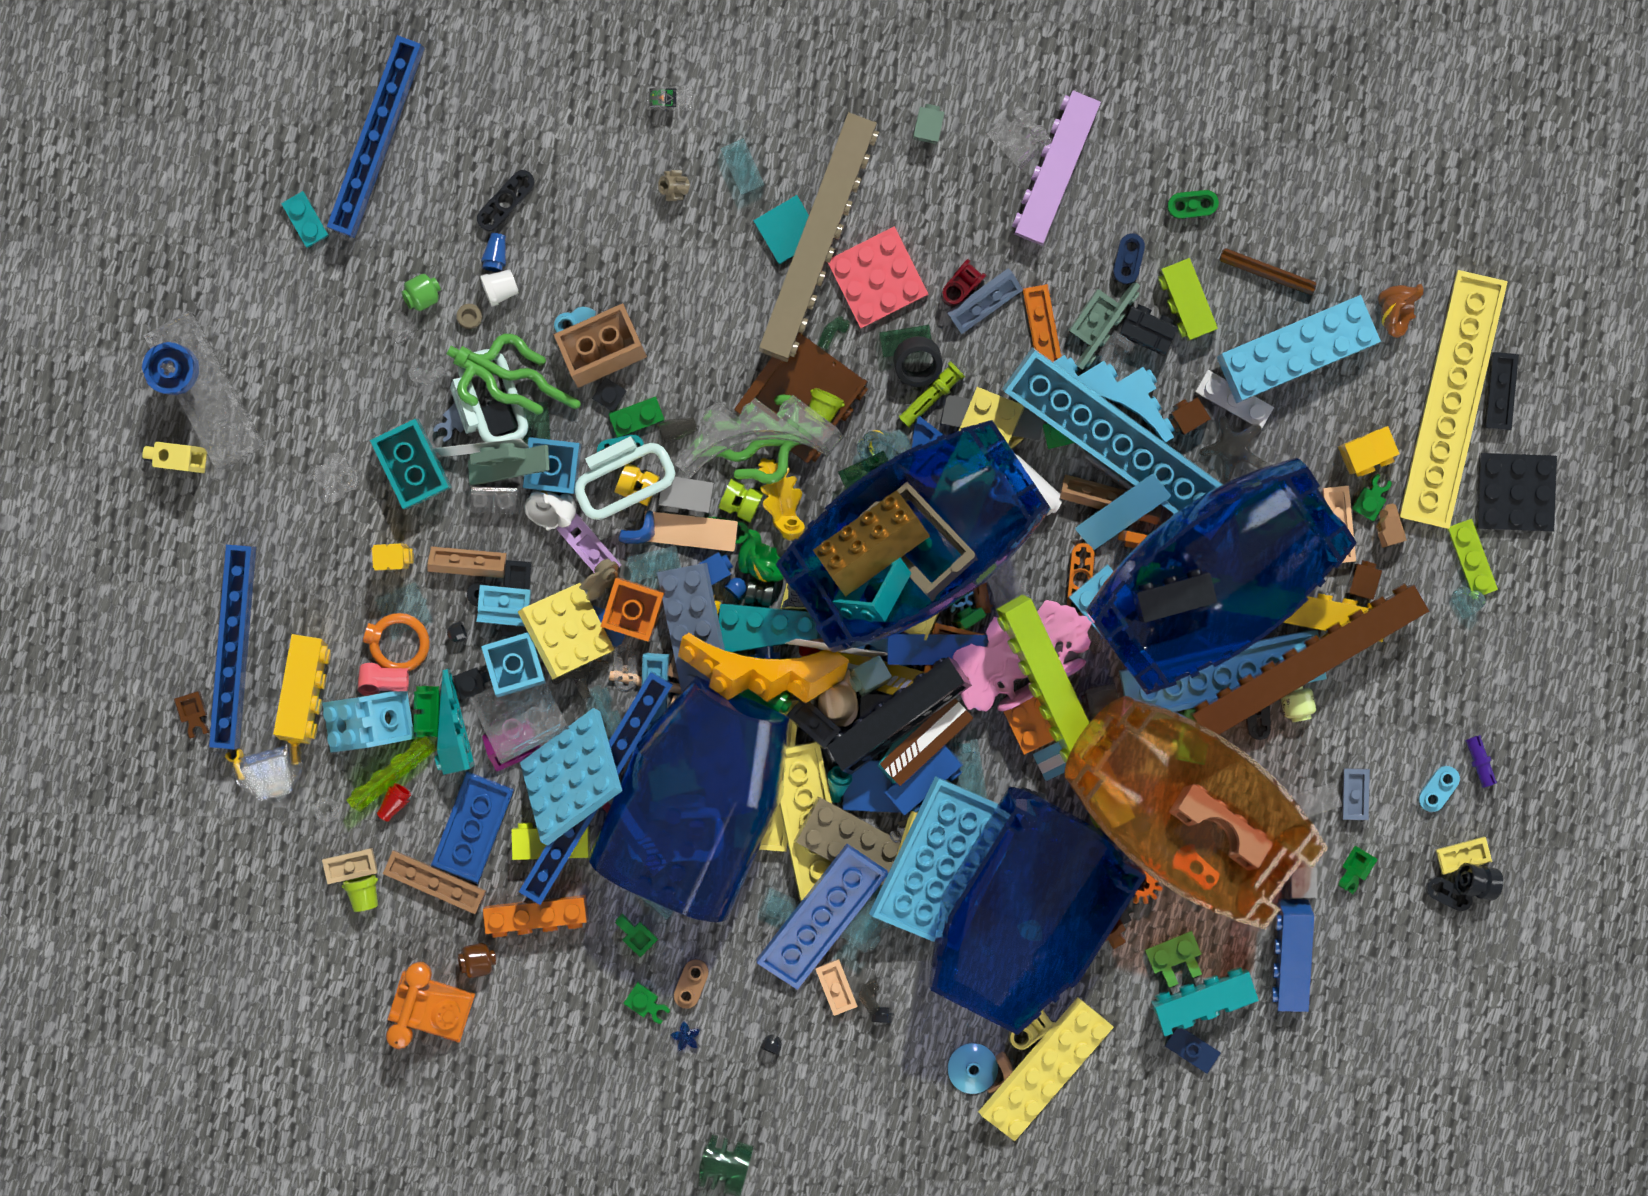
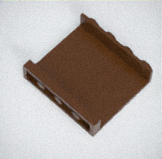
(801, 374)

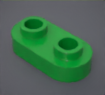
(1192, 204)

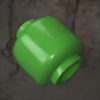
(421, 292)

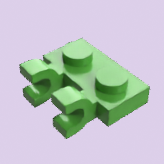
(1173, 952)

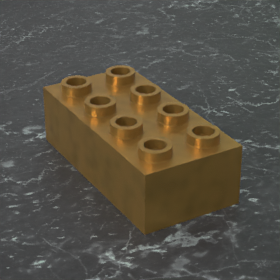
(871, 543)

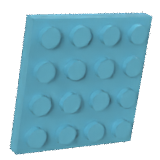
(570, 776)

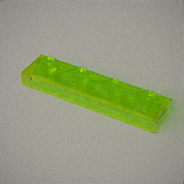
(399, 767)

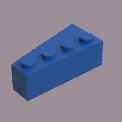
(1294, 955)

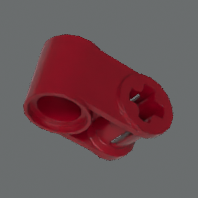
(963, 282)

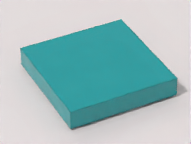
(783, 228)

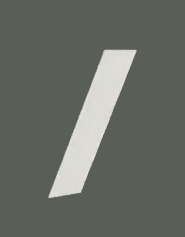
(812, 644)

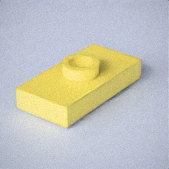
(1471, 851)

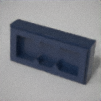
(1192, 1049)

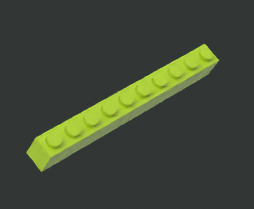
(1044, 672)

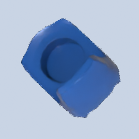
(640, 536)

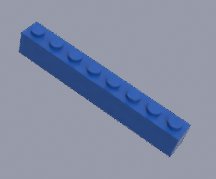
(375, 136)
(232, 646)

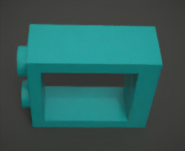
(895, 578)

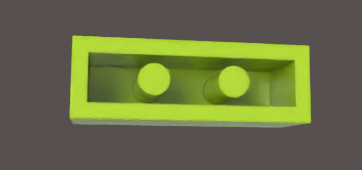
(1187, 300)

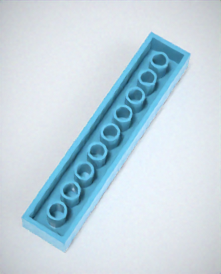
(1105, 430)

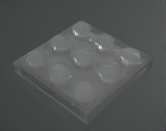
(518, 719)

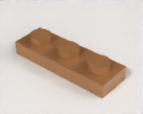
(467, 562)

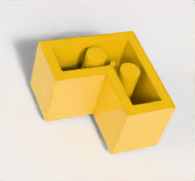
(1369, 450)

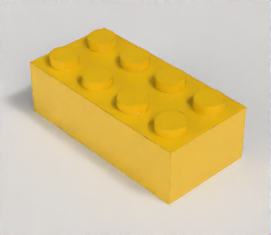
(301, 689)

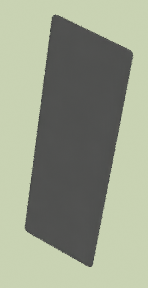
(955, 408)

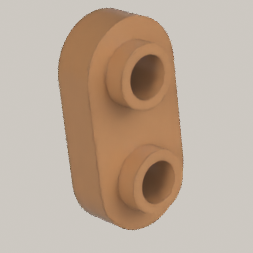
(691, 984)

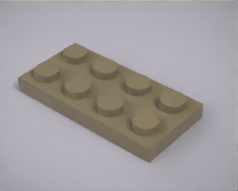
(831, 828)

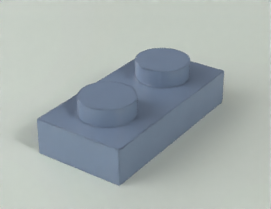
(1355, 794)

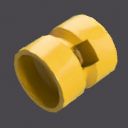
(629, 479)

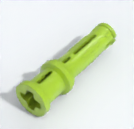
(940, 386)

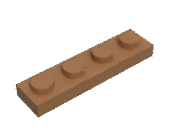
(1098, 496)
(434, 882)

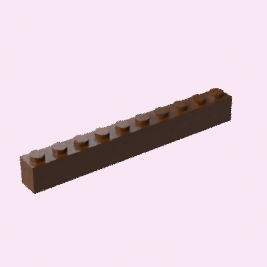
(1312, 660)

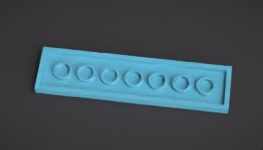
(1211, 680)

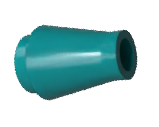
(838, 783)

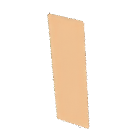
(694, 531)

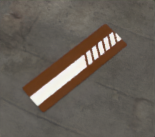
(926, 741)

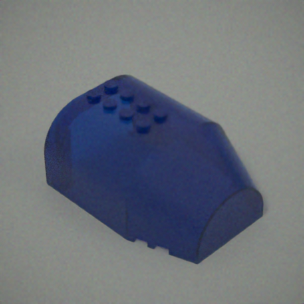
(695, 803)
(1028, 910)

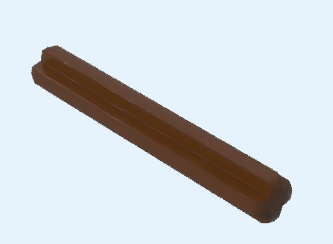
(1268, 271)

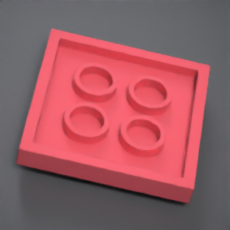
(877, 277)

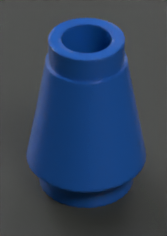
(495, 253)

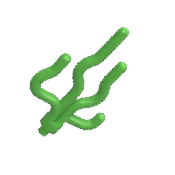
(483, 367)
(752, 448)

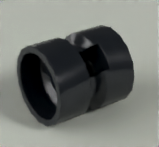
(1479, 881)

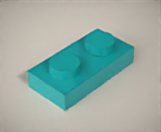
(305, 219)

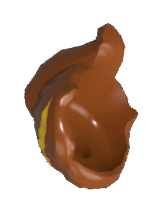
(1398, 307)

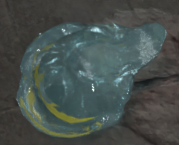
(879, 440)

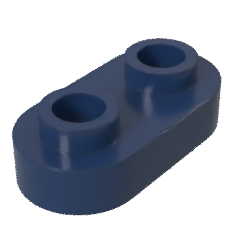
(1129, 259)

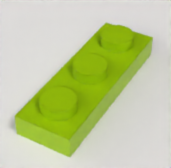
(1472, 557)

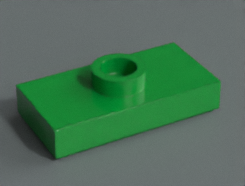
(968, 617)

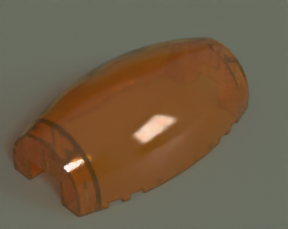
(1131, 773)

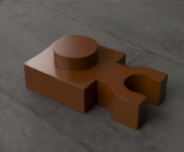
(191, 709)

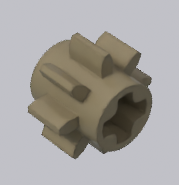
(673, 185)

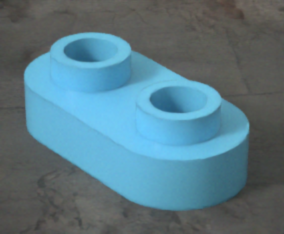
(1437, 787)

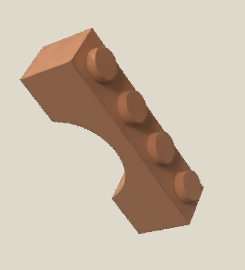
(1246, 844)

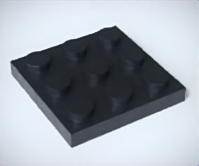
(1516, 492)

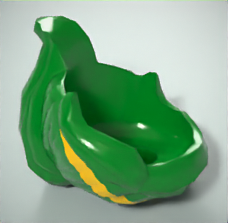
(759, 559)

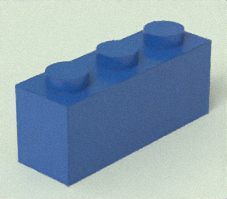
(914, 790)

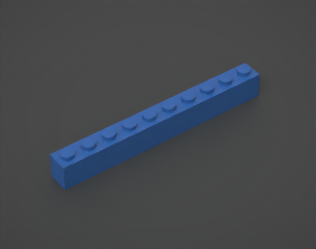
(622, 745)

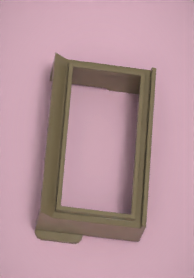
(963, 562)

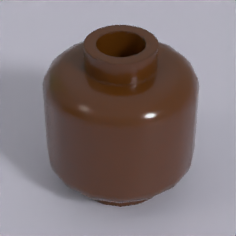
(476, 960)

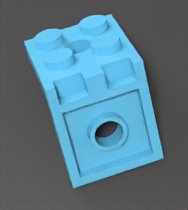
(367, 722)

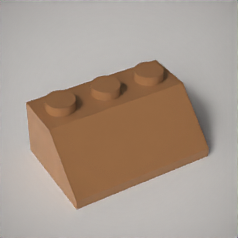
(600, 345)

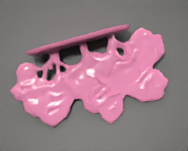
(998, 663)

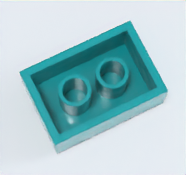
(410, 464)

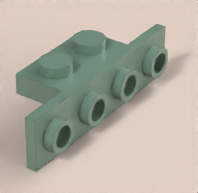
(1097, 320)
(506, 463)

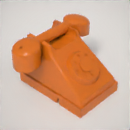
(427, 1007)

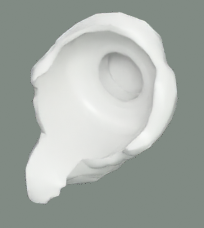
(550, 509)

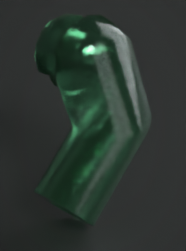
(830, 329)

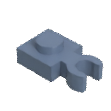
(453, 421)

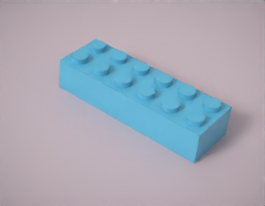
(1298, 349)

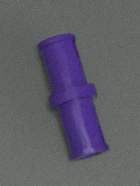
(1481, 761)

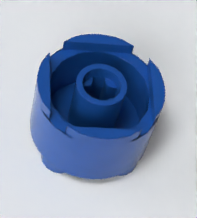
(183, 361)

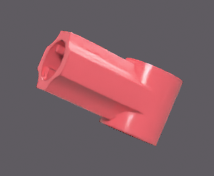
(375, 679)

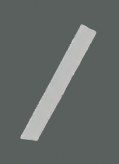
(474, 448)

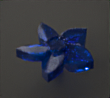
(686, 1036)

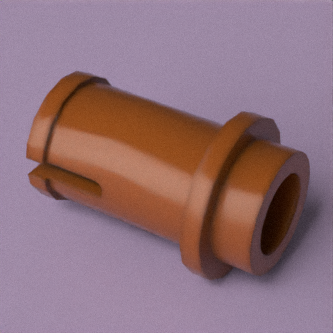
(981, 598)

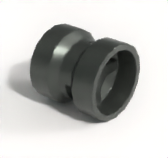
(759, 592)

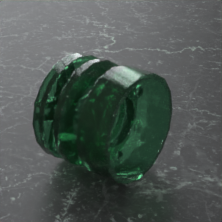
(725, 1165)

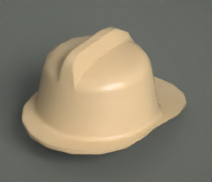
(840, 702)

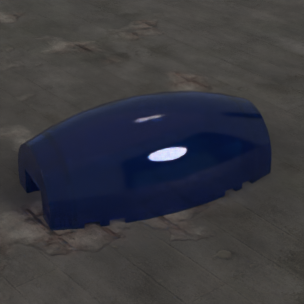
(970, 484)
(1266, 550)

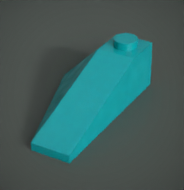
(453, 742)

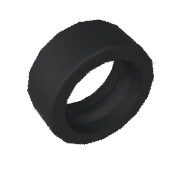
(921, 378)

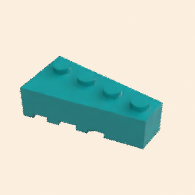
(760, 627)
(1204, 1000)

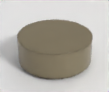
(469, 316)

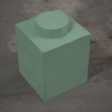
(929, 124)
(869, 676)

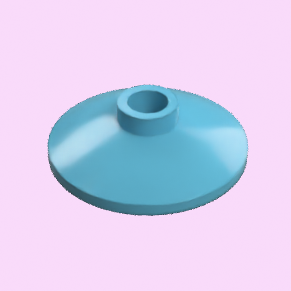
(963, 1059)

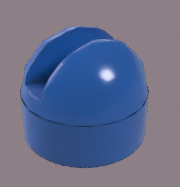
(736, 587)

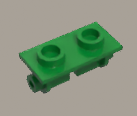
(427, 700)

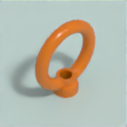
(374, 632)

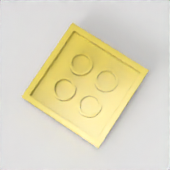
(566, 631)

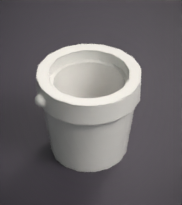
(499, 286)

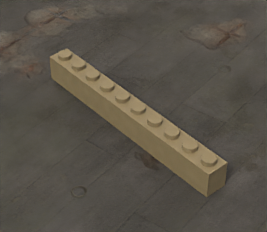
(817, 237)

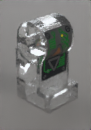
(670, 98)

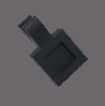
(471, 682)

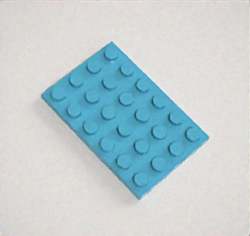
(930, 857)

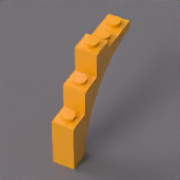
(767, 678)

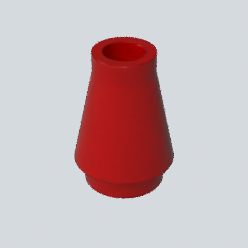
(393, 802)

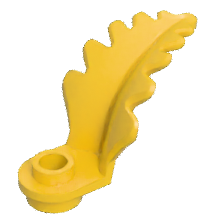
(782, 502)

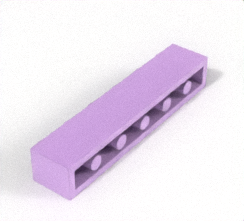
(1057, 167)

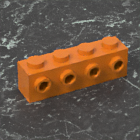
(530, 915)

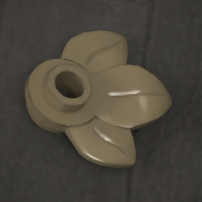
(602, 579)

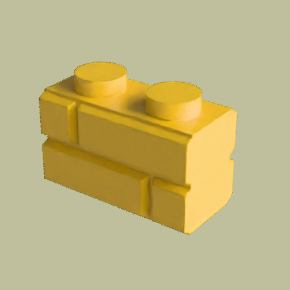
(392, 556)

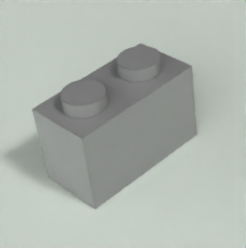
(688, 495)

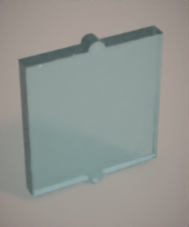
(406, 601)

